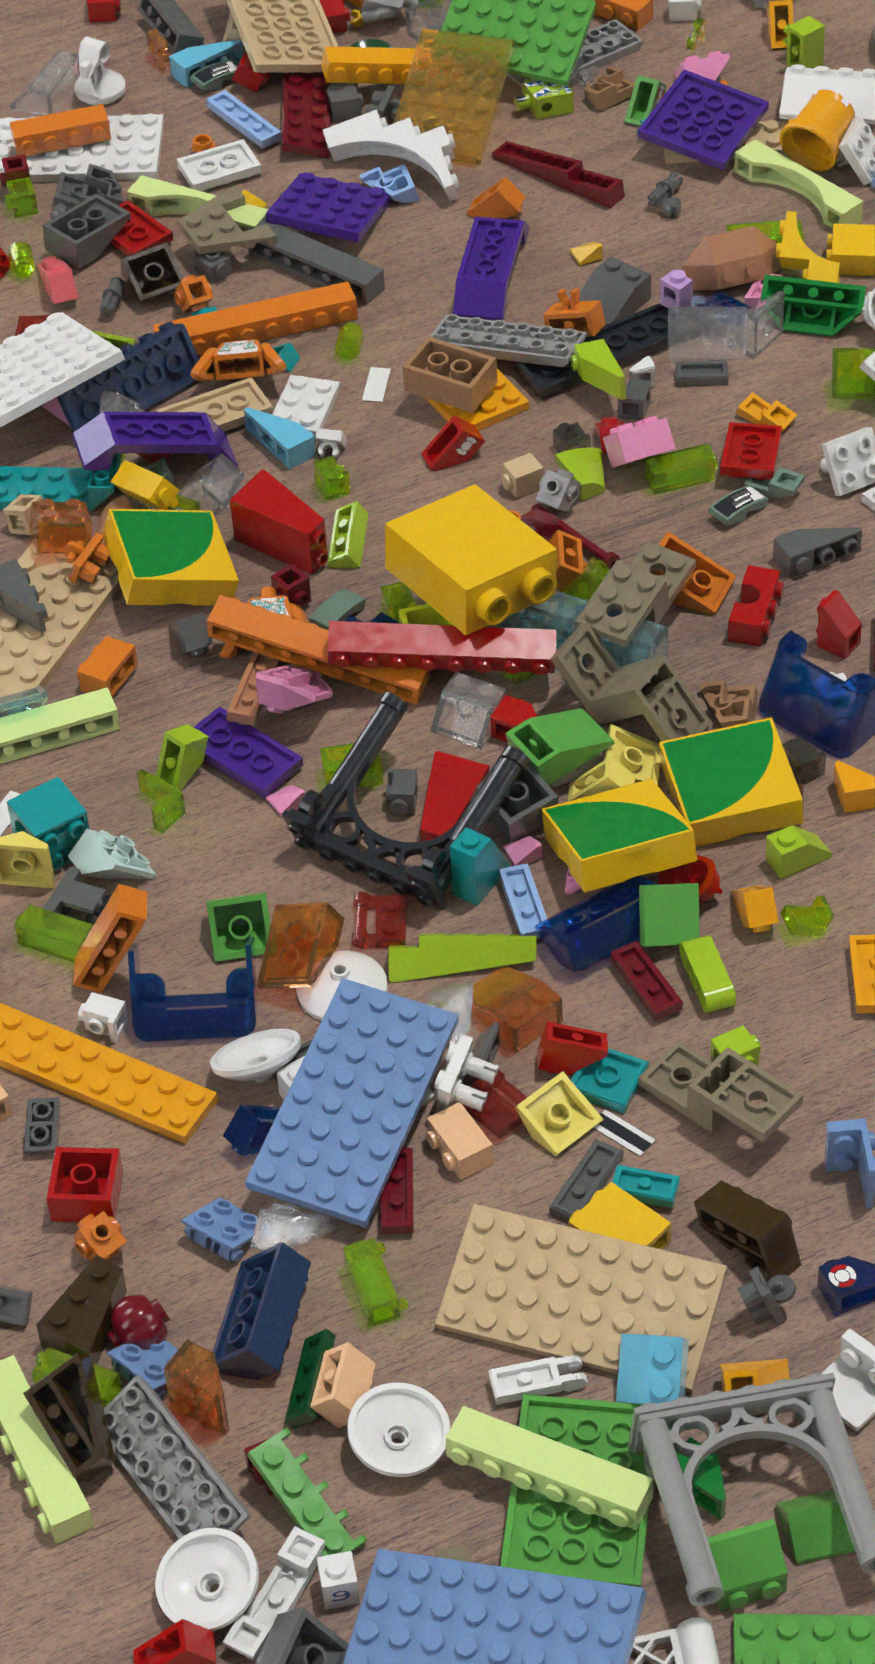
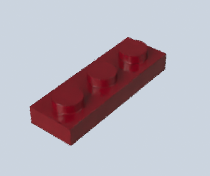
(646, 980)
(398, 1197)

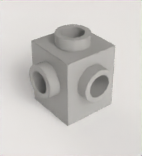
(558, 489)

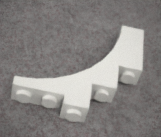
(373, 136)

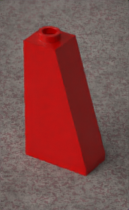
(449, 792)

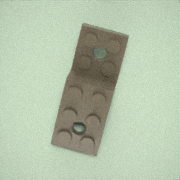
(636, 593)
(720, 1090)

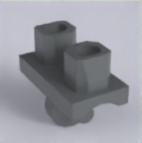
(384, 103)
(762, 1297)

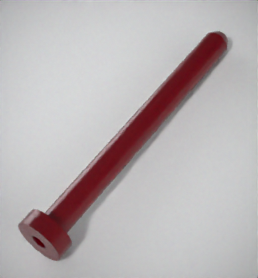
(608, 558)

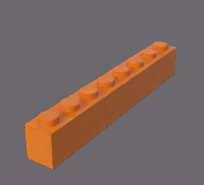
(271, 317)
(305, 647)

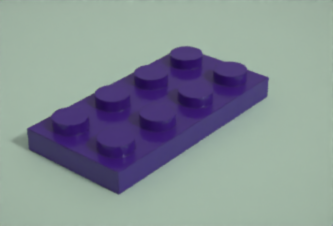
(247, 753)

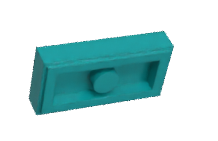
(648, 1185)

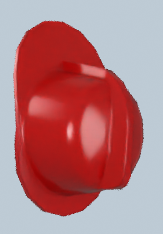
(701, 872)

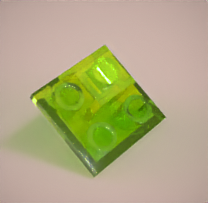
(848, 378)

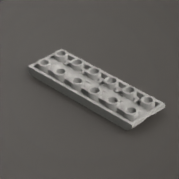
(601, 47)
(510, 340)
(169, 1463)

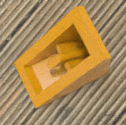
(854, 787)

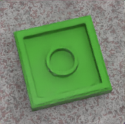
(668, 913)

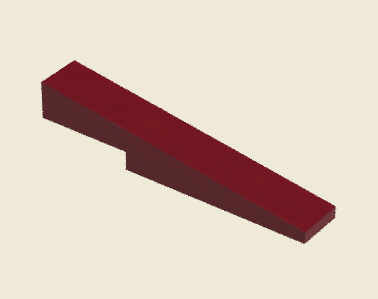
(562, 172)

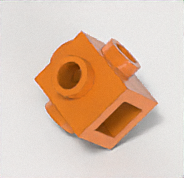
(198, 288)
(99, 1236)

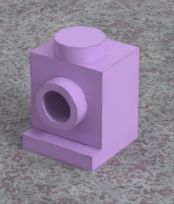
(676, 286)

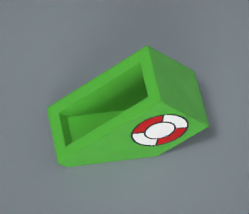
(644, 98)

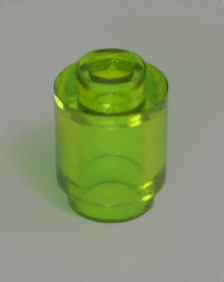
(21, 259)
(349, 341)

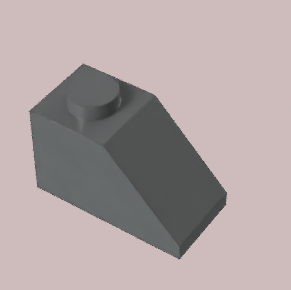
(192, 634)

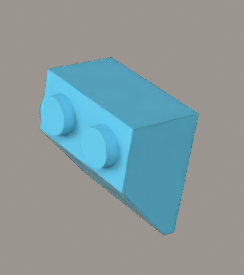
(651, 1368)

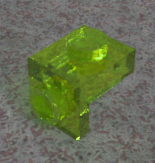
(808, 920)

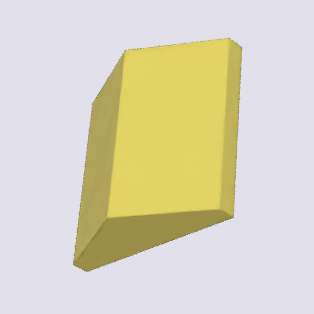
(635, 754)
(25, 861)
(557, 1114)

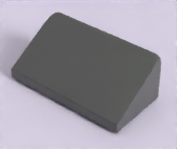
(485, 1048)

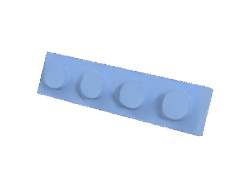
(243, 119)

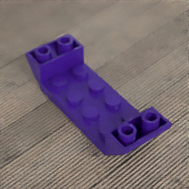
(488, 267)
(149, 434)

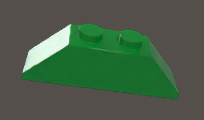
(816, 305)

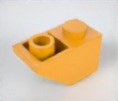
(752, 1373)

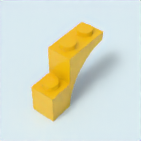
(796, 255)

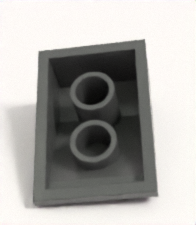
(84, 230)
(619, 288)

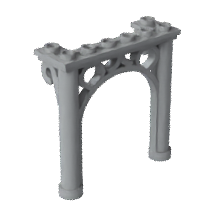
(811, 1399)

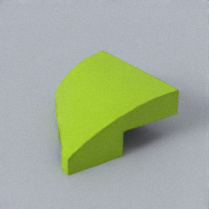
(587, 468)

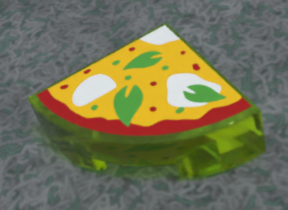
(698, 34)

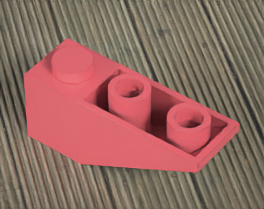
(57, 279)

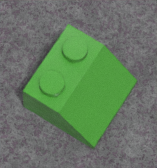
(234, 921)
(749, 1564)

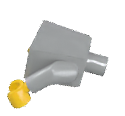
(379, 10)

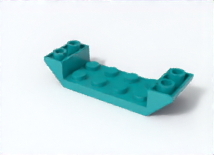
(58, 483)

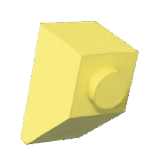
(600, 778)

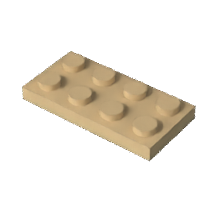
(226, 403)

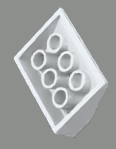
(854, 86)

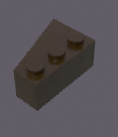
(750, 1227)
(83, 1312)
(74, 1417)

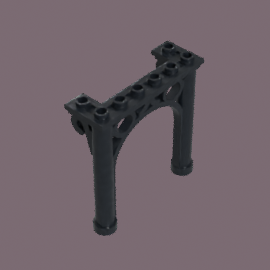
(319, 814)

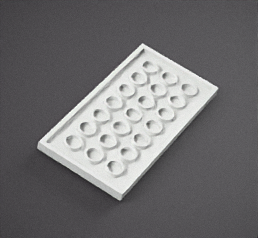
(129, 153)

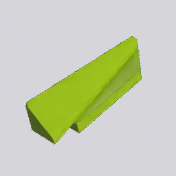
(457, 953)

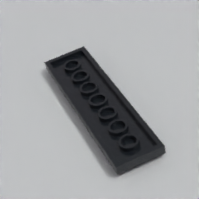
(626, 338)

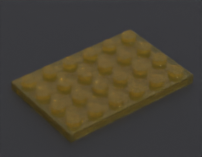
(456, 85)

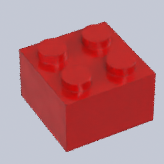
(84, 1183)

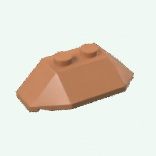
(731, 259)

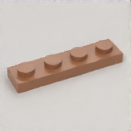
(244, 706)

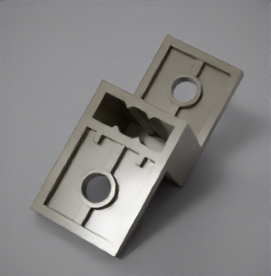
(629, 690)

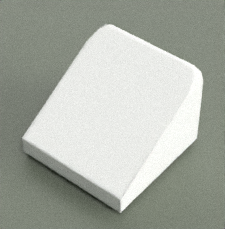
(643, 370)

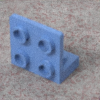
(851, 1147)

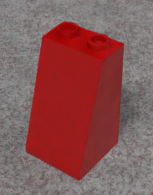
(279, 523)

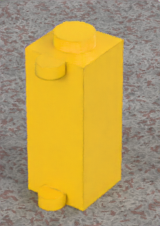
(145, 486)

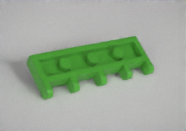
(300, 1496)

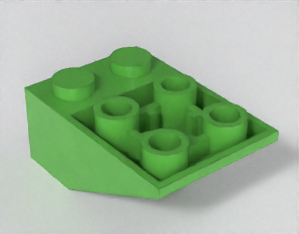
(559, 742)

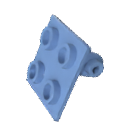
(221, 1228)
(149, 1364)

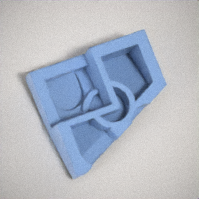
(394, 182)

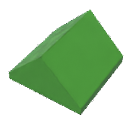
(814, 1527)

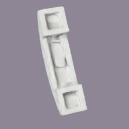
(279, 1593)

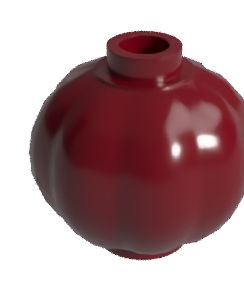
(138, 1322)

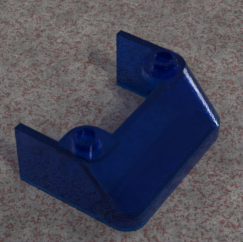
(194, 1015)

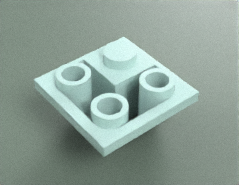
(109, 857)

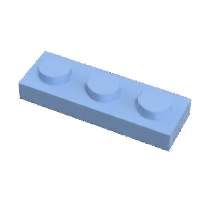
(522, 899)

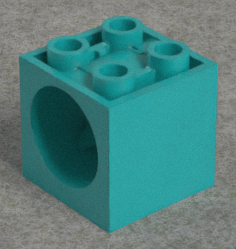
(51, 816)

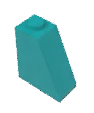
(475, 865)

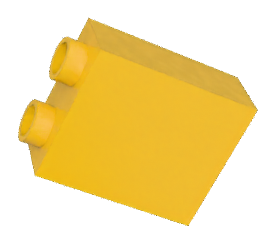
(470, 559)

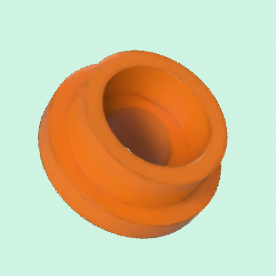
(201, 143)

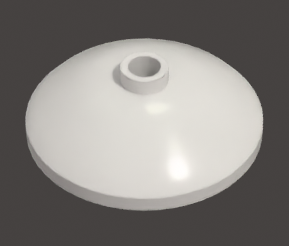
(341, 965)
(256, 1055)
(403, 1414)
(197, 1564)

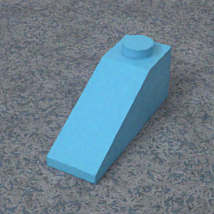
(194, 58)
(281, 436)

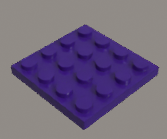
(703, 119)
(328, 207)

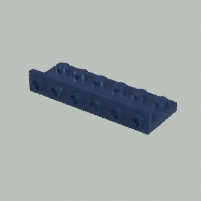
(149, 373)

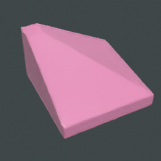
(286, 799)
(523, 850)

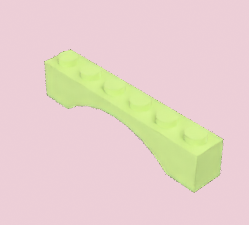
(765, 165)
(165, 198)

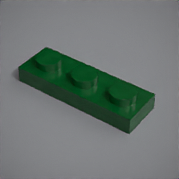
(306, 1377)

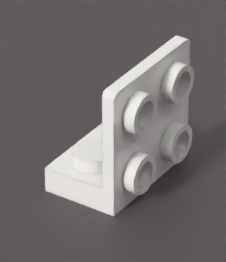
(854, 1380)

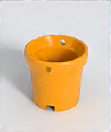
(817, 131)

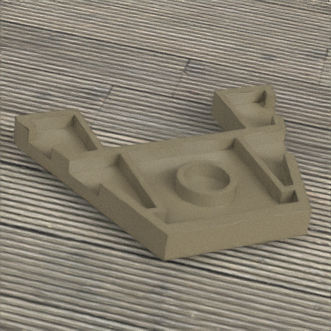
(213, 229)

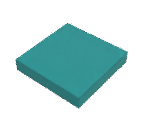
(611, 1080)

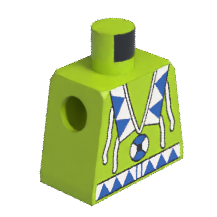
(545, 99)

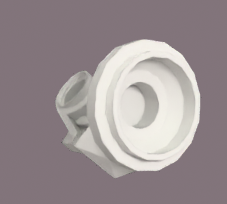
(96, 83)

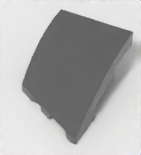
(74, 190)

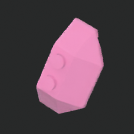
(290, 688)

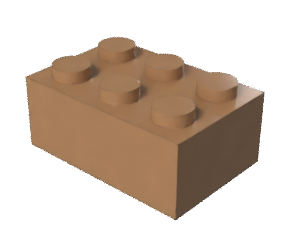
(450, 374)

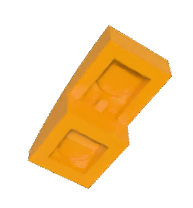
(761, 412)

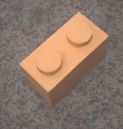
(459, 1141)
(341, 1382)

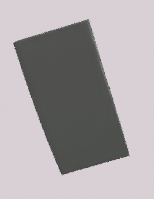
(42, 1125)

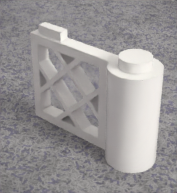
(691, 1644)

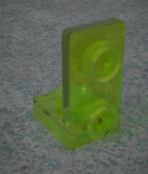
(588, 581)
(169, 799)

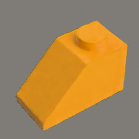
(778, 16)
(756, 907)

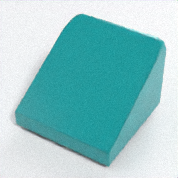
(288, 355)

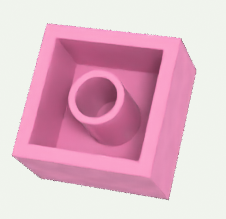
(636, 443)

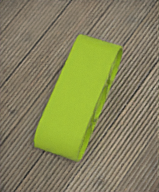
(707, 974)

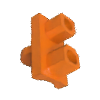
(83, 557)

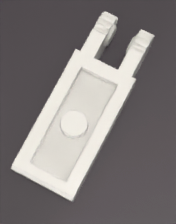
(536, 1378)

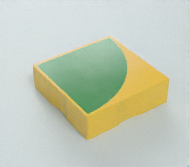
(169, 556)
(732, 781)
(619, 835)

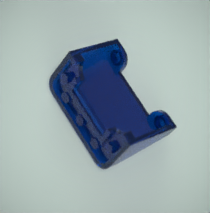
(817, 704)

